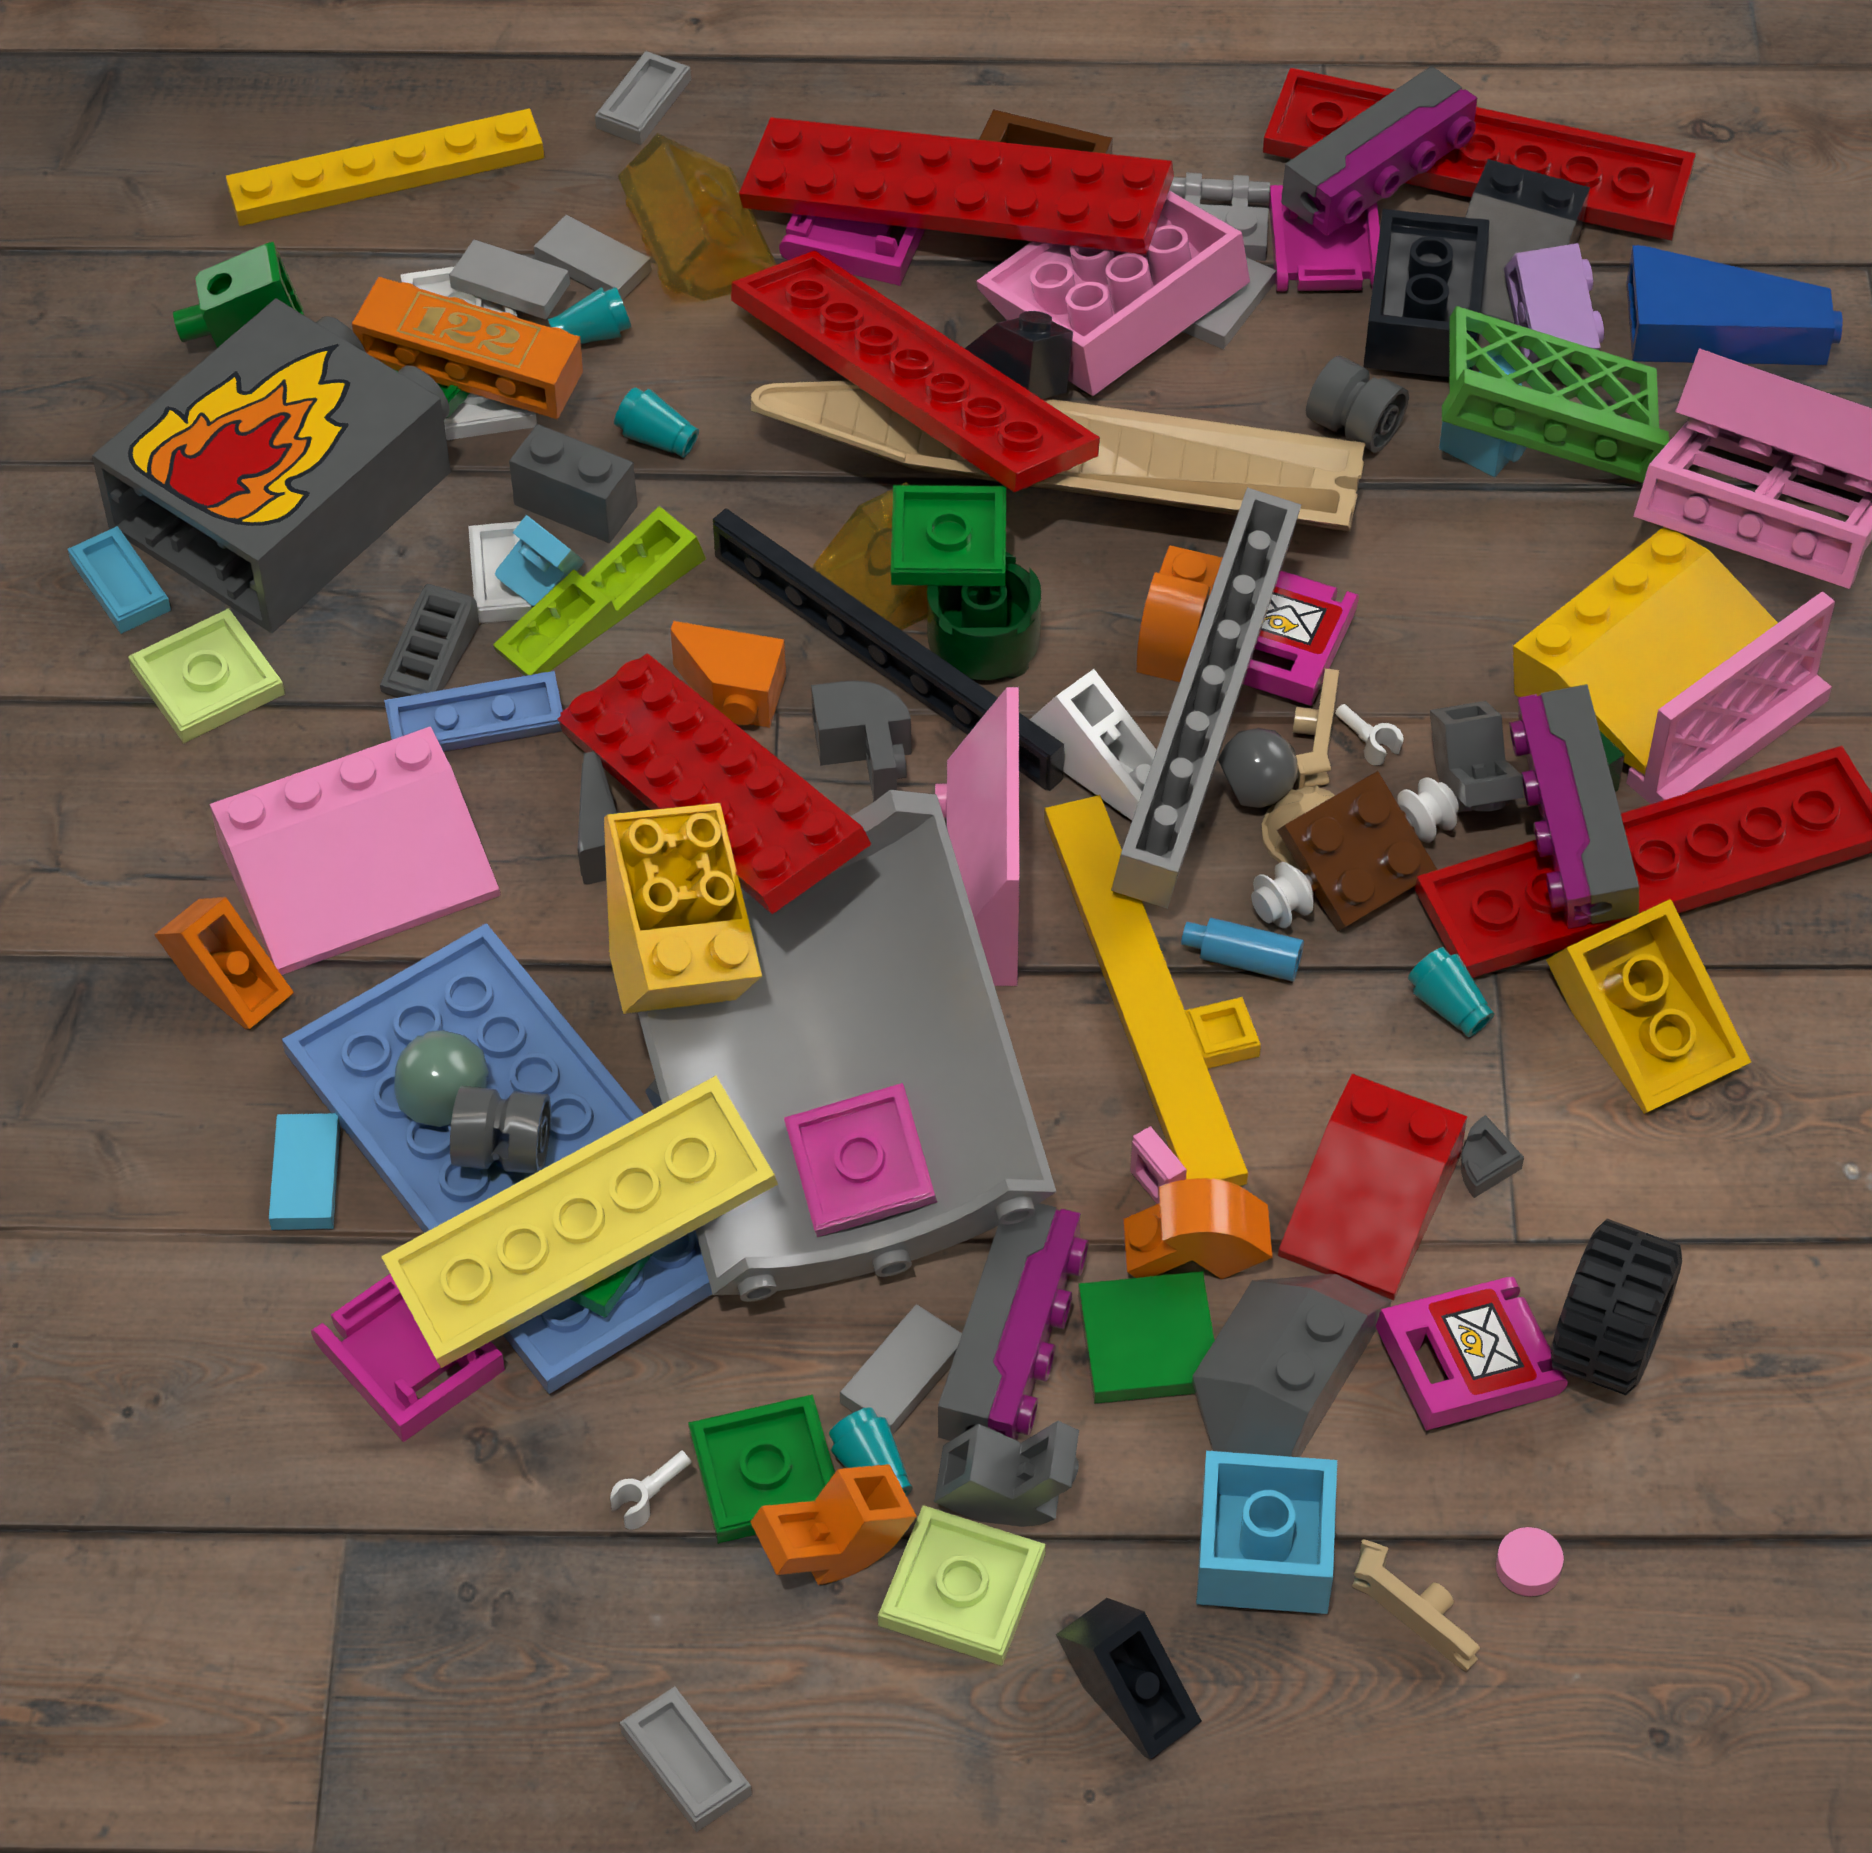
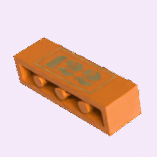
(470, 346)

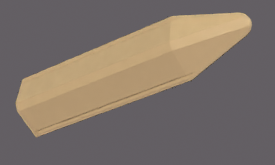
(1138, 459)

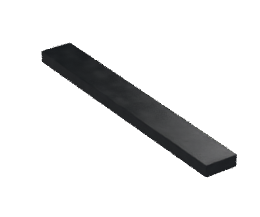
(876, 640)

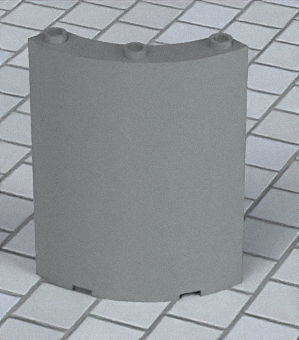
(861, 991)

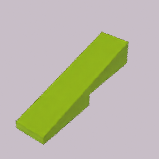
(590, 604)

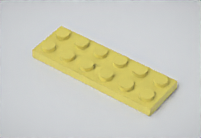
(579, 1221)

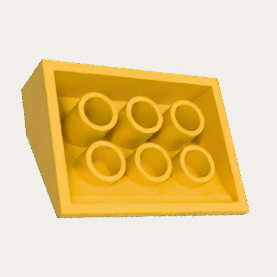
(1642, 637)

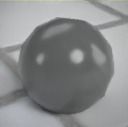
(1259, 766)

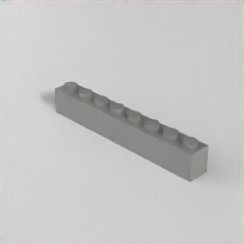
(1205, 699)

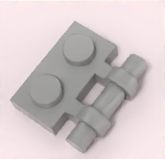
(1248, 220)

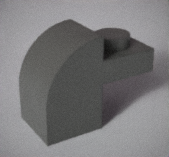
(861, 724)
(1472, 756)
(1005, 1479)

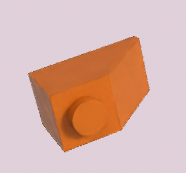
(731, 670)
(224, 960)

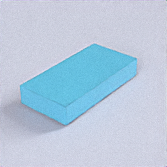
(119, 579)
(304, 1171)

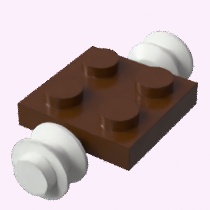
(1355, 851)

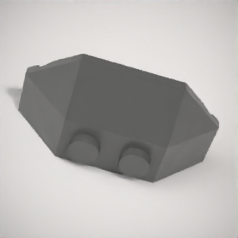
(1283, 1362)

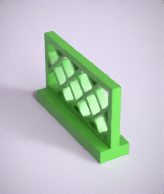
(1543, 415)

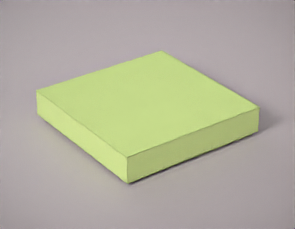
(206, 675)
(962, 1585)

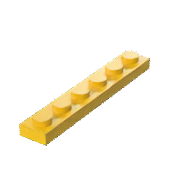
(384, 167)

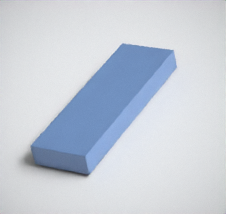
(480, 711)

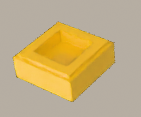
(1224, 1032)

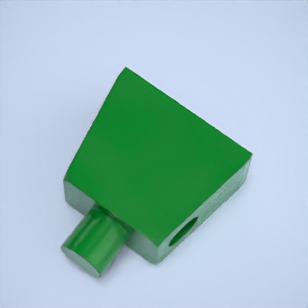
(235, 294)

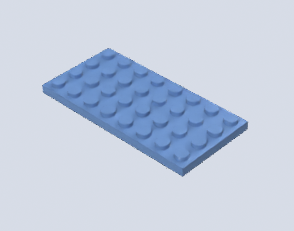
(528, 1047)

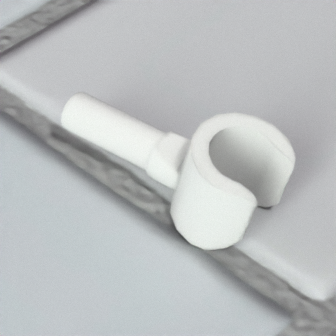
(1373, 736)
(642, 1491)

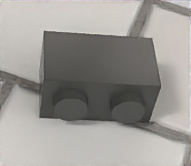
(573, 483)

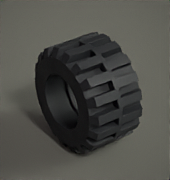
(1616, 1306)

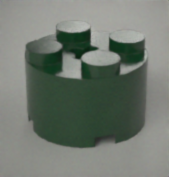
(987, 628)

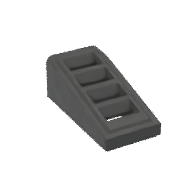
(441, 613)
(594, 806)

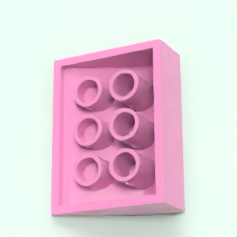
(1124, 301)
(1780, 415)
(984, 829)
(353, 850)

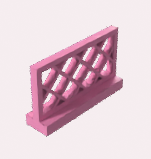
(1738, 706)

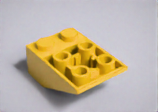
(676, 910)

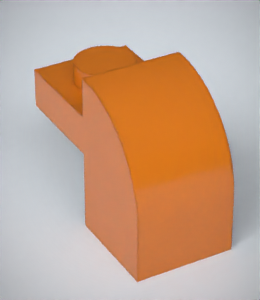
(1174, 612)
(1200, 1222)
(840, 1532)

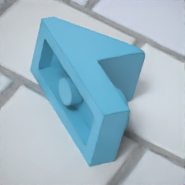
(536, 562)

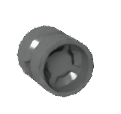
(1353, 401)
(500, 1130)

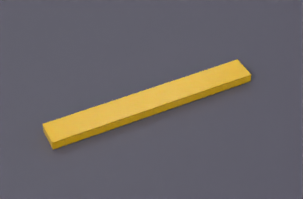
(1144, 995)

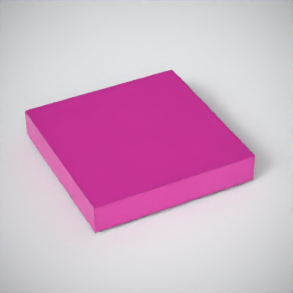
(860, 1160)

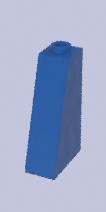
(1726, 310)

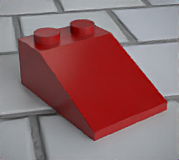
(1374, 1186)

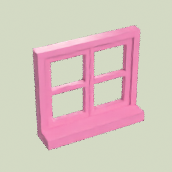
(1756, 520)

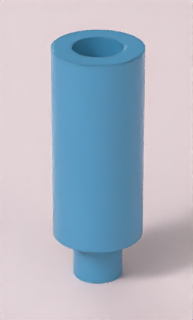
(1245, 948)

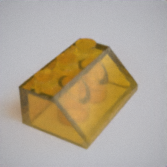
(693, 219)

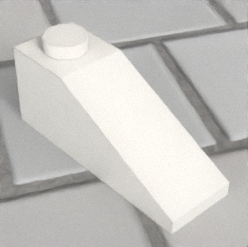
(1100, 742)

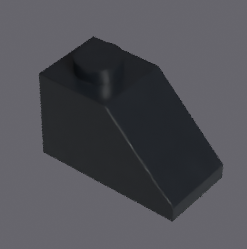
(1029, 352)
(1129, 1675)

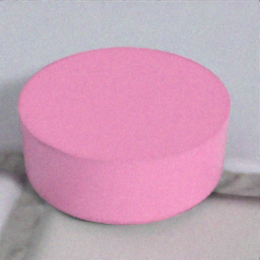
(1529, 1561)

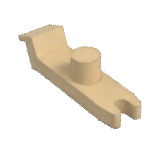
(1315, 764)
(1419, 1613)

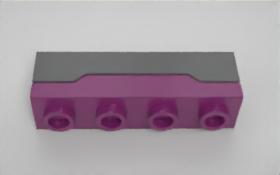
(1379, 150)
(1577, 807)
(1011, 1325)

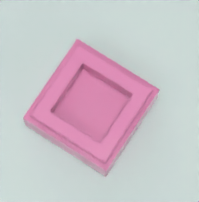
(1154, 1162)

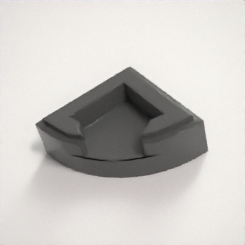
(1487, 1157)

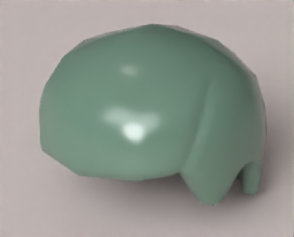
(432, 1073)

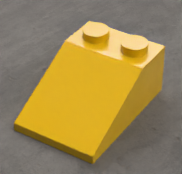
(1650, 1006)

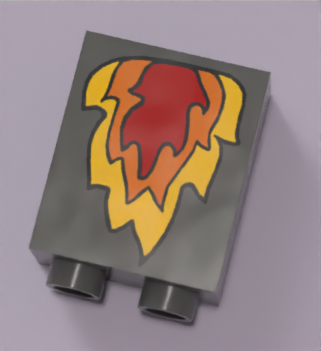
(275, 462)

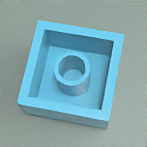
(1267, 1532)

